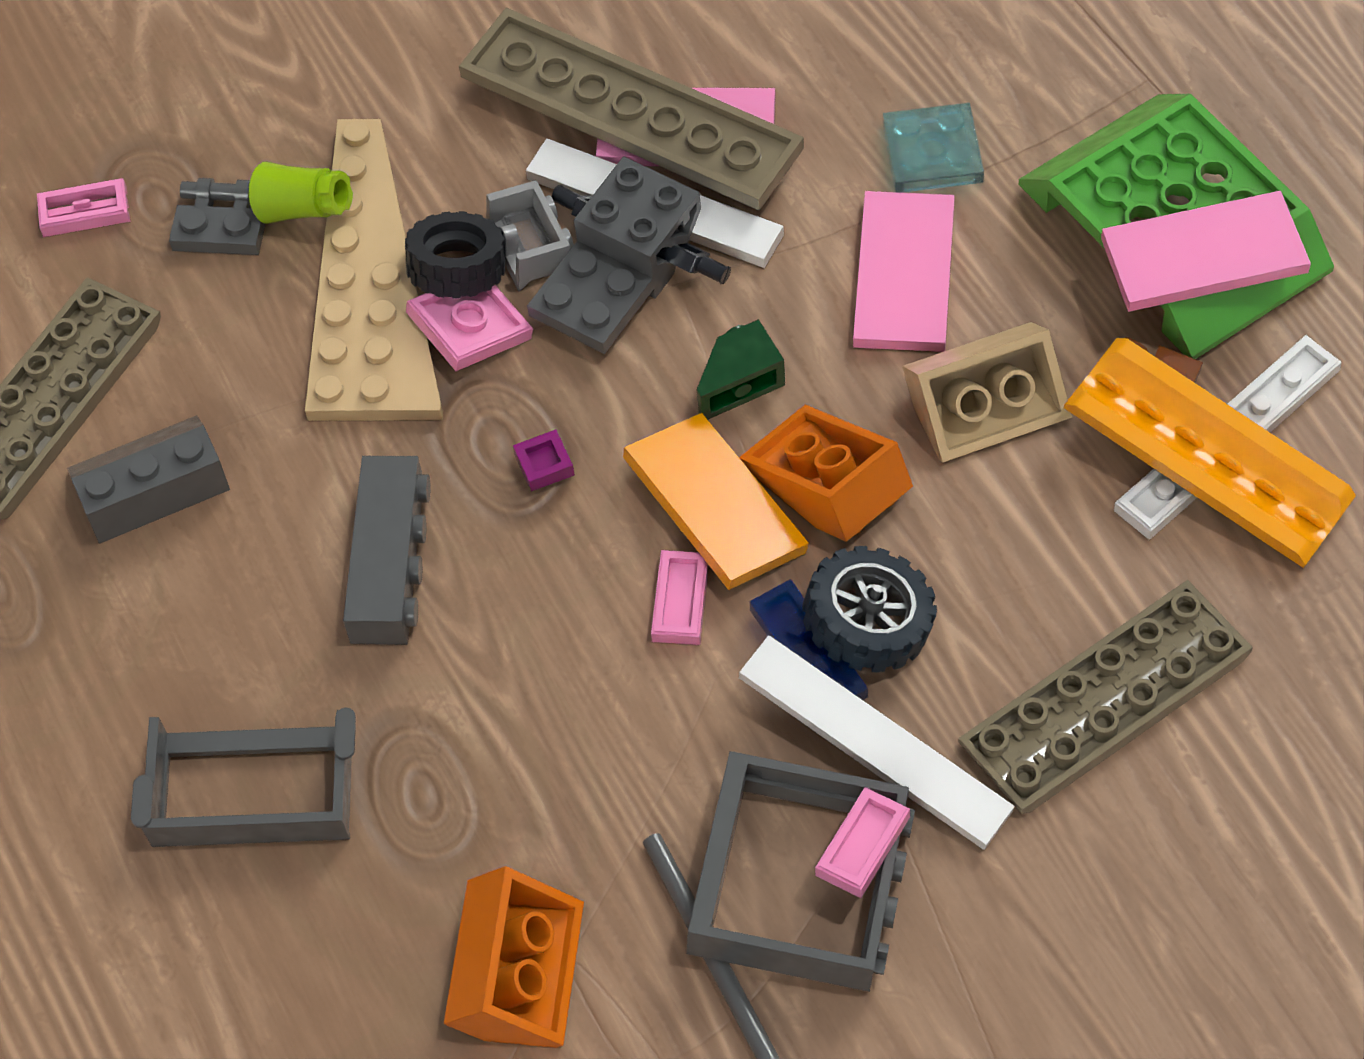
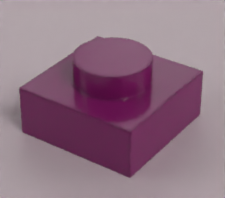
(543, 460)

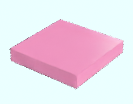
(469, 327)

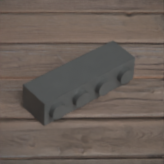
(385, 550)

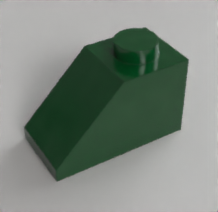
(739, 370)

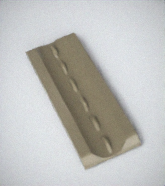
(64, 381)
(1105, 697)

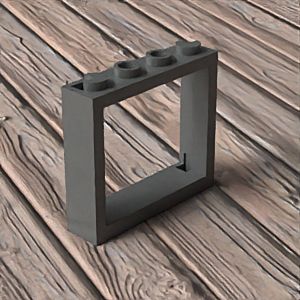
(808, 787)

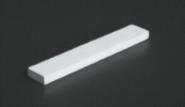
(716, 226)
(1264, 401)
(876, 742)

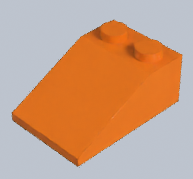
(830, 470)

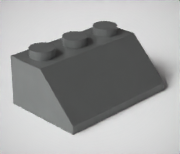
(148, 479)

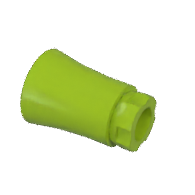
(297, 192)

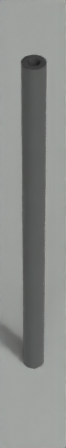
(721, 971)

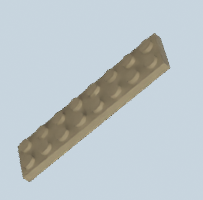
(632, 108)

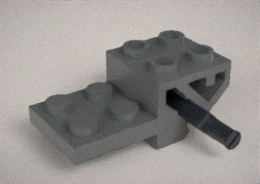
(623, 253)

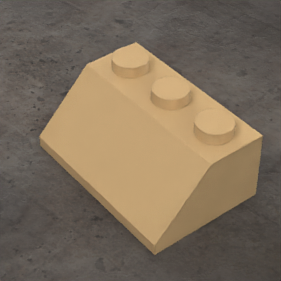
(988, 390)

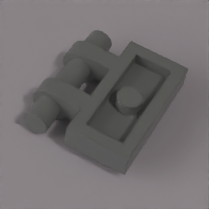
(216, 228)

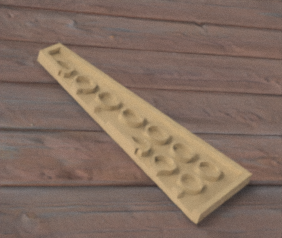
(365, 347)

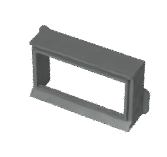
(151, 789)

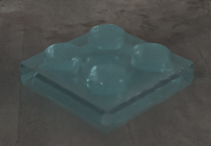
(933, 148)

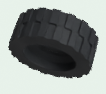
(455, 275)

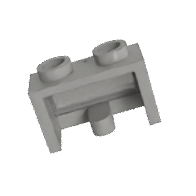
(531, 231)

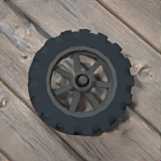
(852, 634)

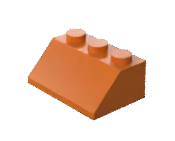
(514, 960)

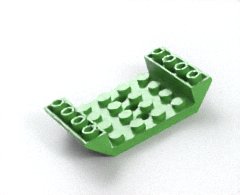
(1163, 153)

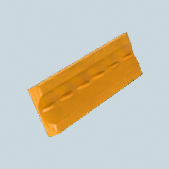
(1211, 450)

